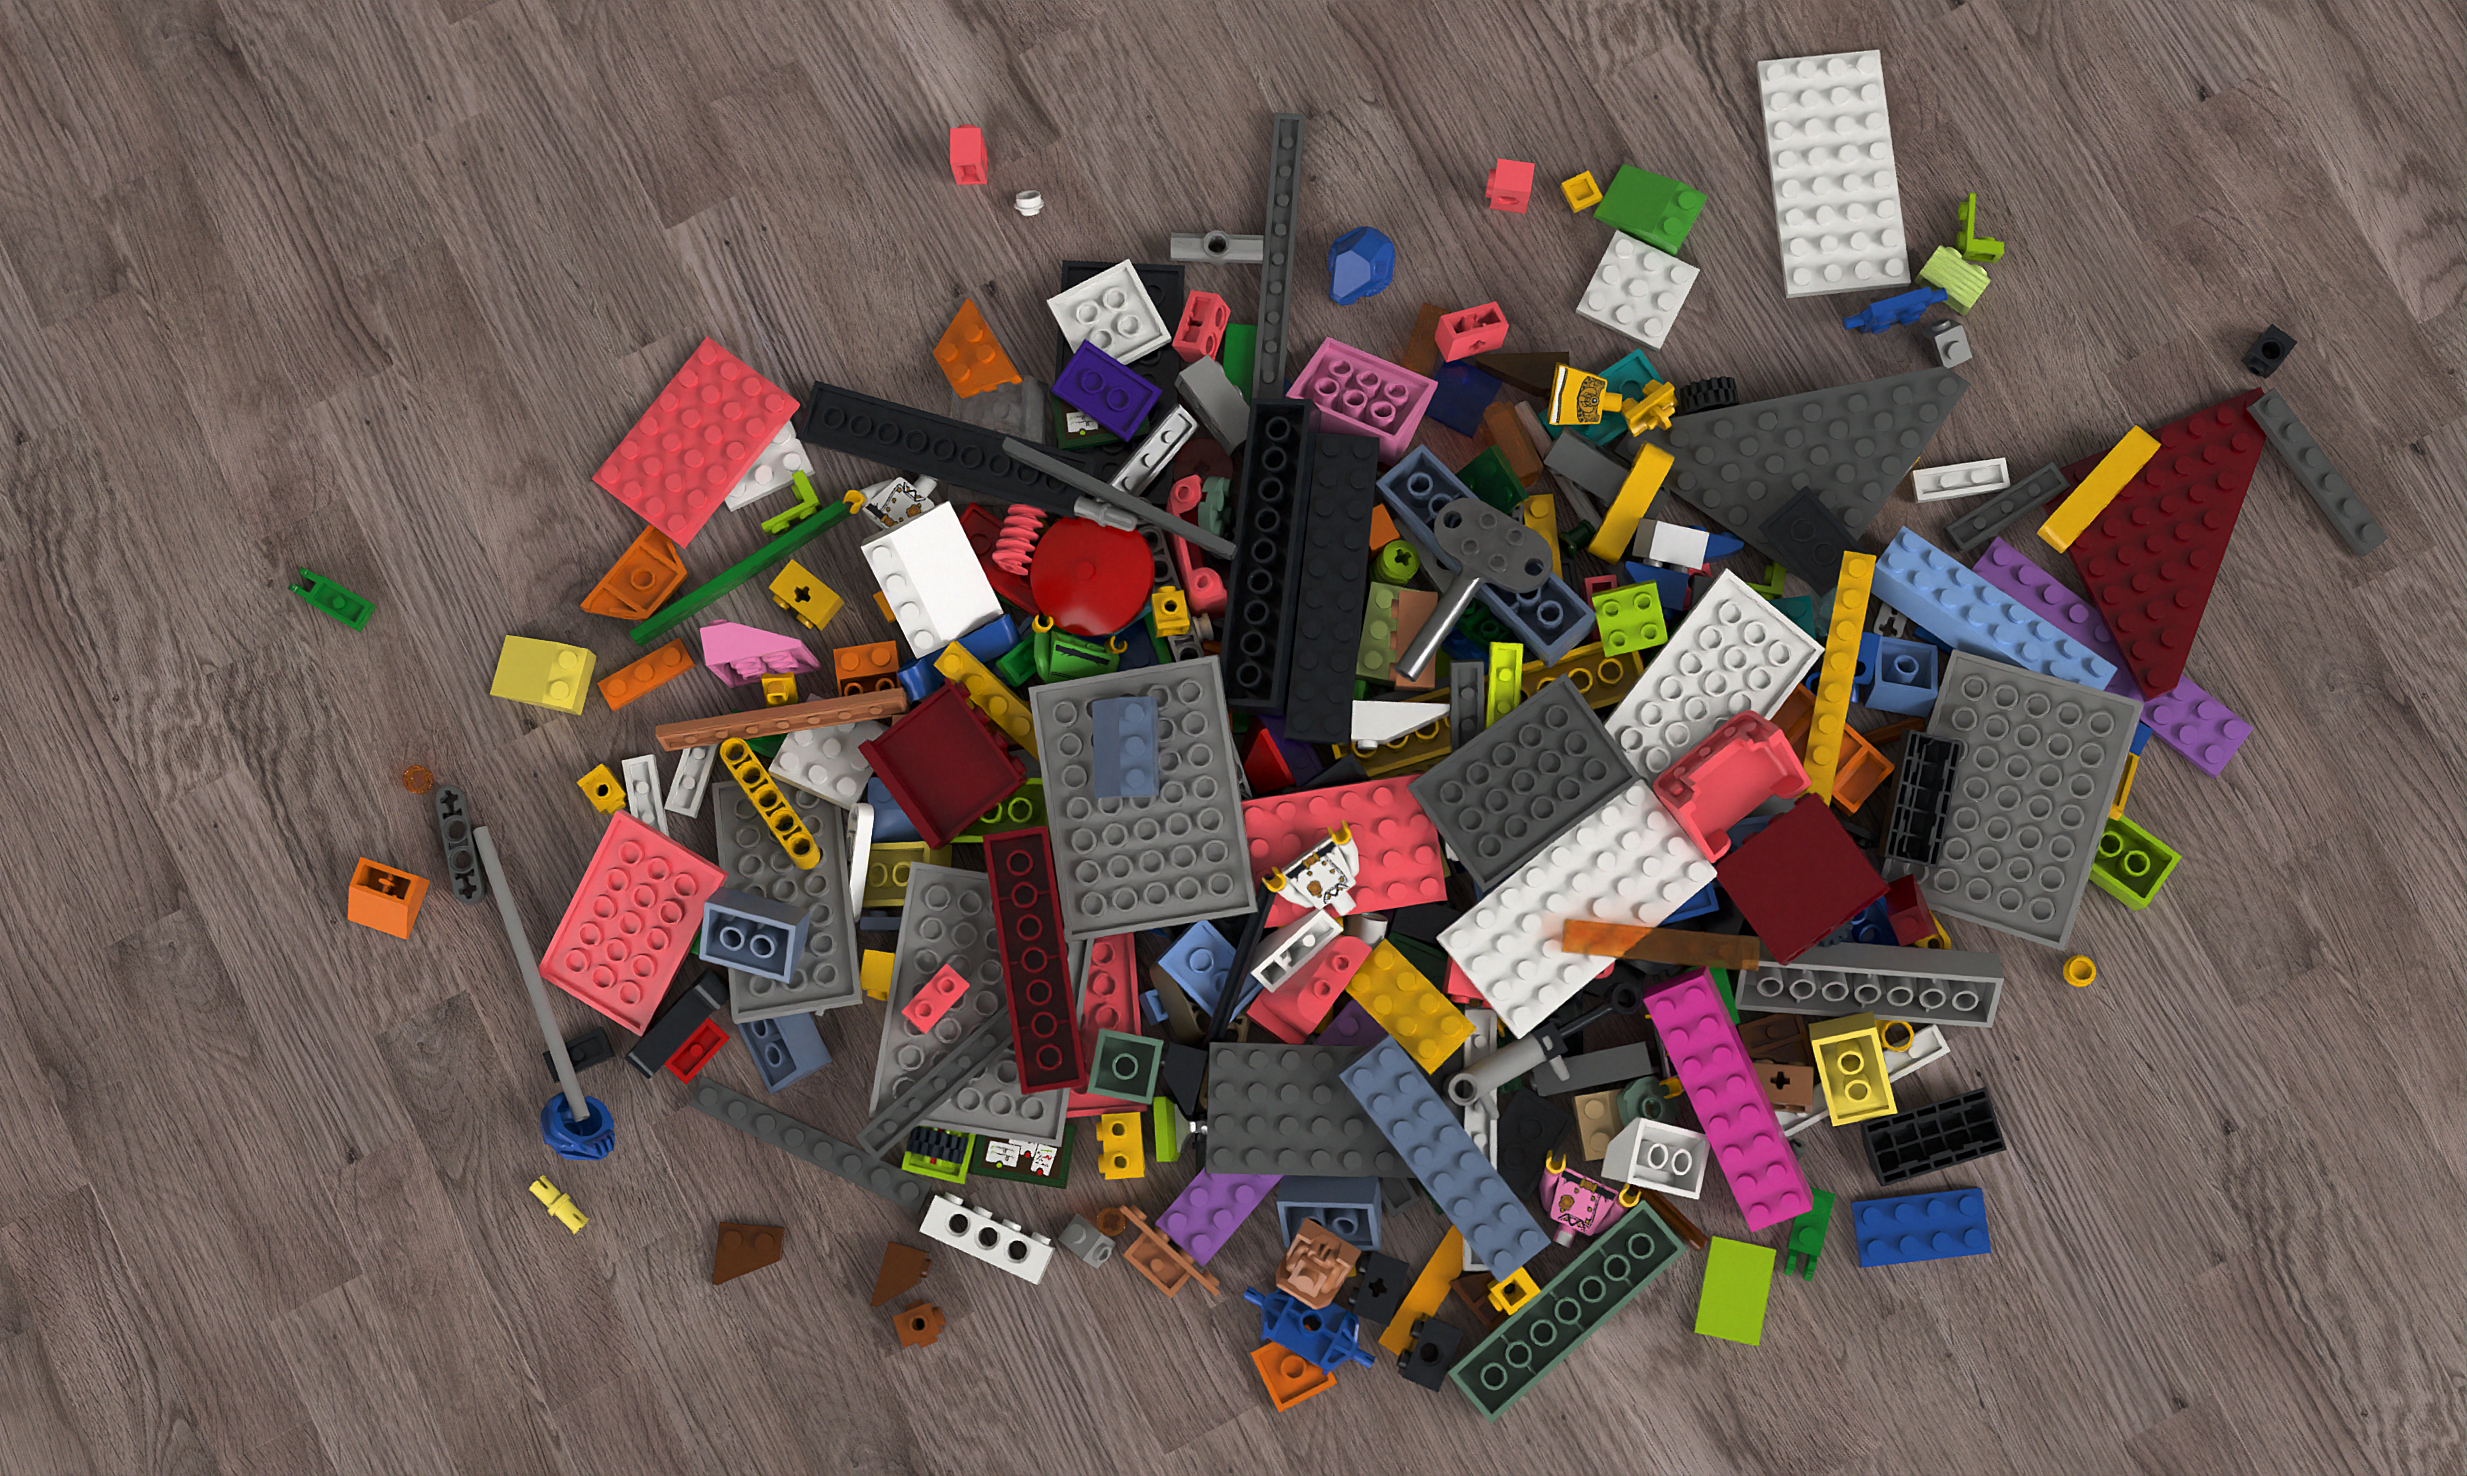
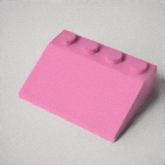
(1364, 396)
(743, 653)

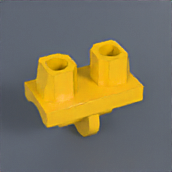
(1653, 410)
(779, 689)

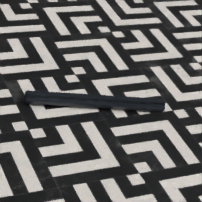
(1240, 966)

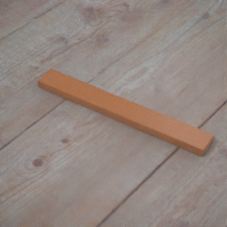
(783, 719)

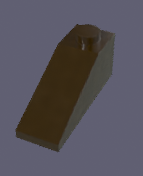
(1523, 370)

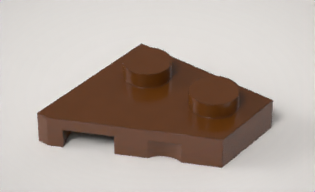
(1778, 1039)
(745, 1249)
(1474, 1293)

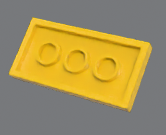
(1409, 1006)

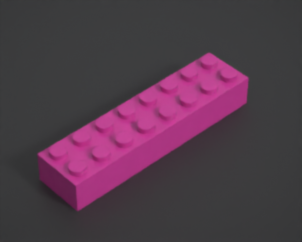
(1729, 1098)

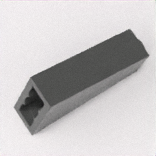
(1598, 1068)

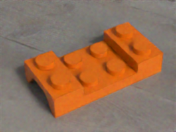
(1859, 763)

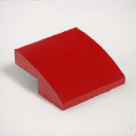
(696, 1049)

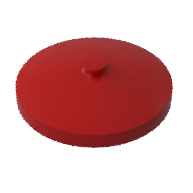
(1091, 576)

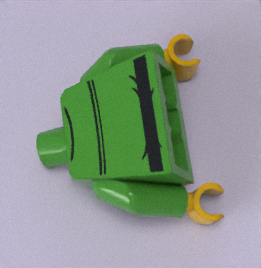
(1070, 658)

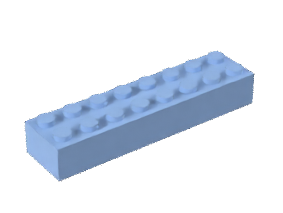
(1977, 615)

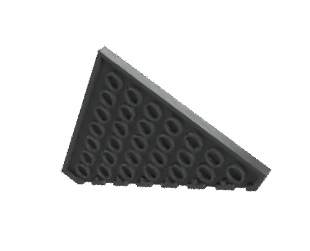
(1839, 441)

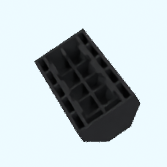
(1920, 798)
(1932, 1137)

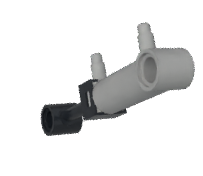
(1538, 1045)

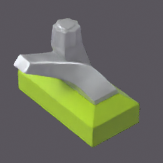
(1173, 1128)

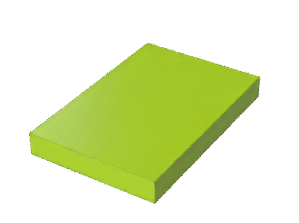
(1734, 1290)

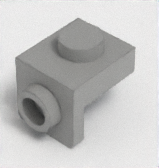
(1948, 342)
(1087, 1241)

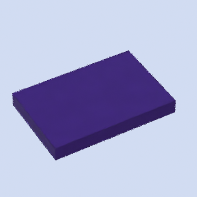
(1106, 391)

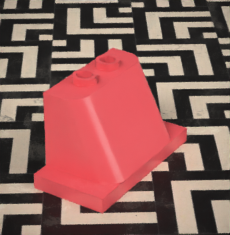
(1309, 993)

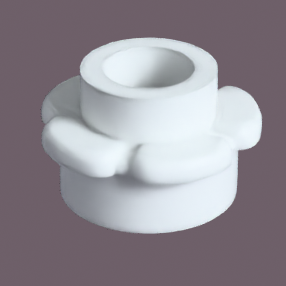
(1029, 202)

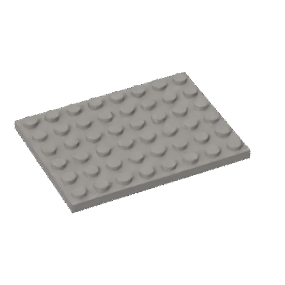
(2025, 796)
(1145, 858)
(953, 922)

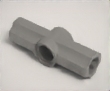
(1238, 248)

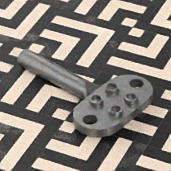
(1489, 551)

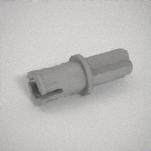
(1105, 514)

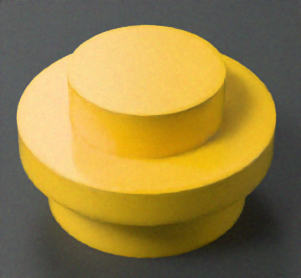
(2079, 971)

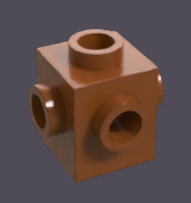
(908, 1328)

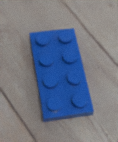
(1920, 1227)

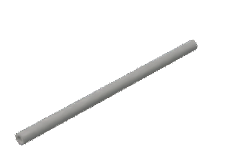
(531, 974)

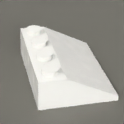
(931, 578)

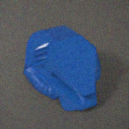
(1360, 265)
(577, 1140)

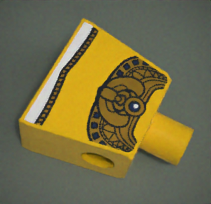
(1579, 397)

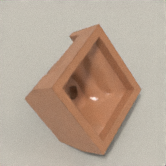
(1315, 1265)

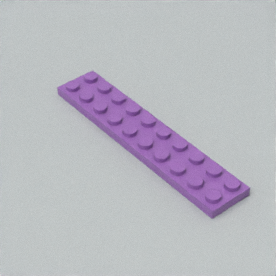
(2183, 719)
(1219, 1203)

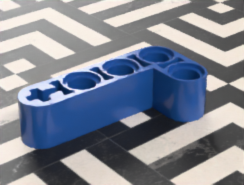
(990, 640)

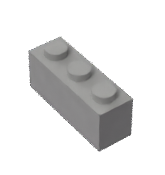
(1216, 403)

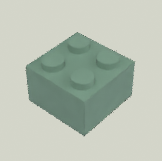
(1125, 1066)

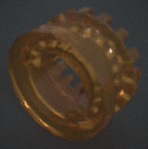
(427, 777)

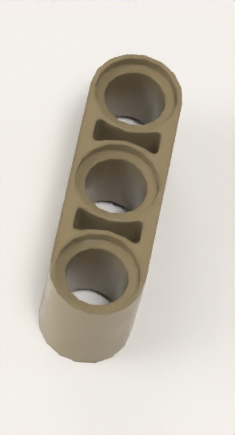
(1185, 1015)

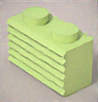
(1961, 281)

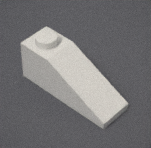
(1386, 721)
(1292, 947)

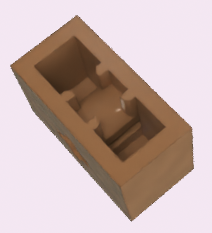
(1797, 1085)

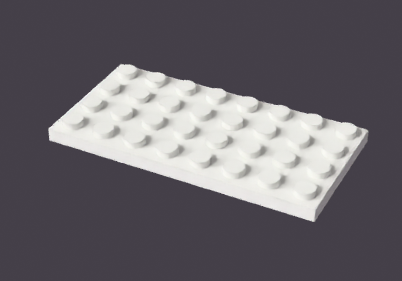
(1833, 174)
(1720, 661)
(1614, 867)

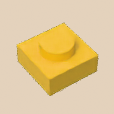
(1581, 191)

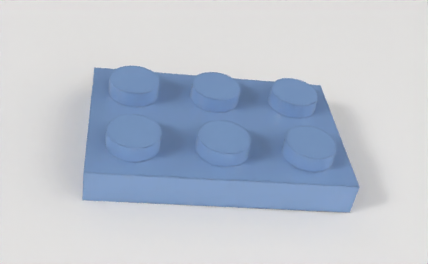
(1200, 965)

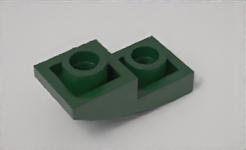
(1481, 627)

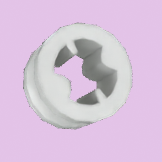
(1203, 627)

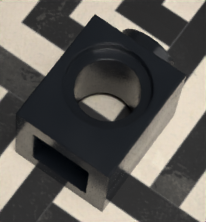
(2277, 343)

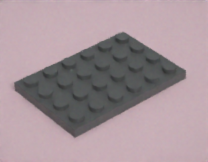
(1523, 782)

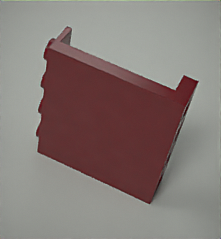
(945, 764)
(1799, 878)

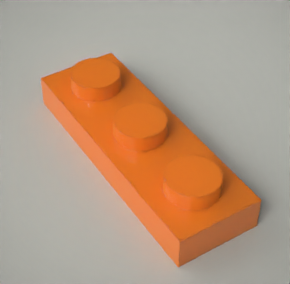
(646, 674)

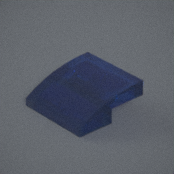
(1461, 396)

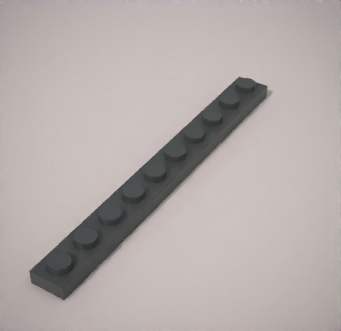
(1278, 256)

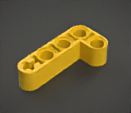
(1631, 502)

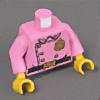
(1580, 1202)

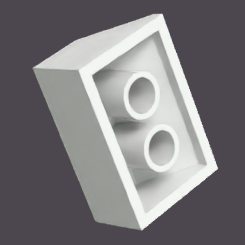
(1658, 1157)

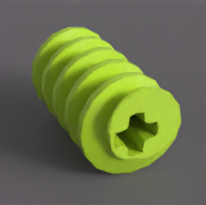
(1395, 564)

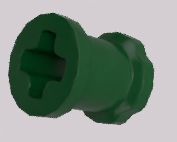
(1576, 538)

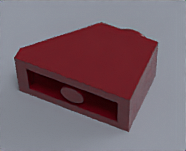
(1908, 911)

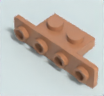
(1160, 1260)

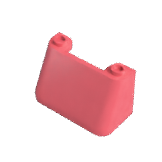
(1201, 585)
(1729, 779)

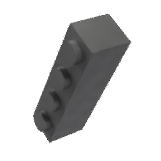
(1594, 469)

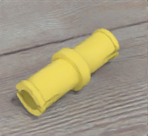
(558, 1204)

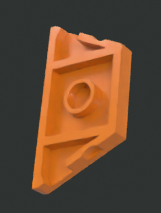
(973, 354)
(639, 580)

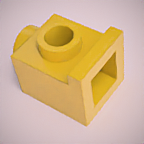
(1167, 622)
(595, 781)
(1524, 1291)

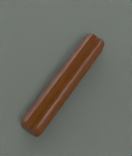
(1672, 1217)

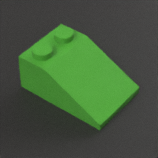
(1651, 208)

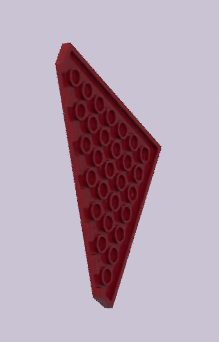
(2165, 536)

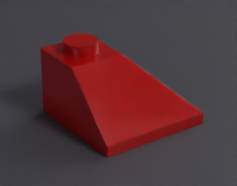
(1262, 760)

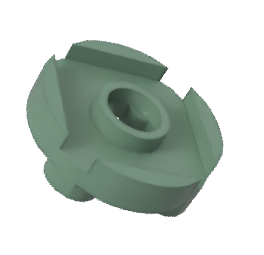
(1217, 511)
(1647, 1090)

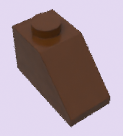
(900, 1271)

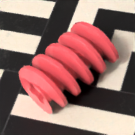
(1017, 538)

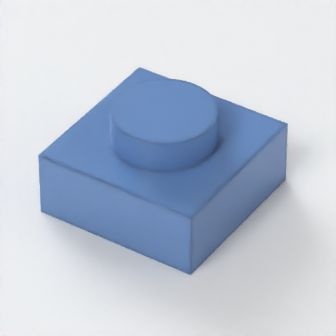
(1153, 1007)

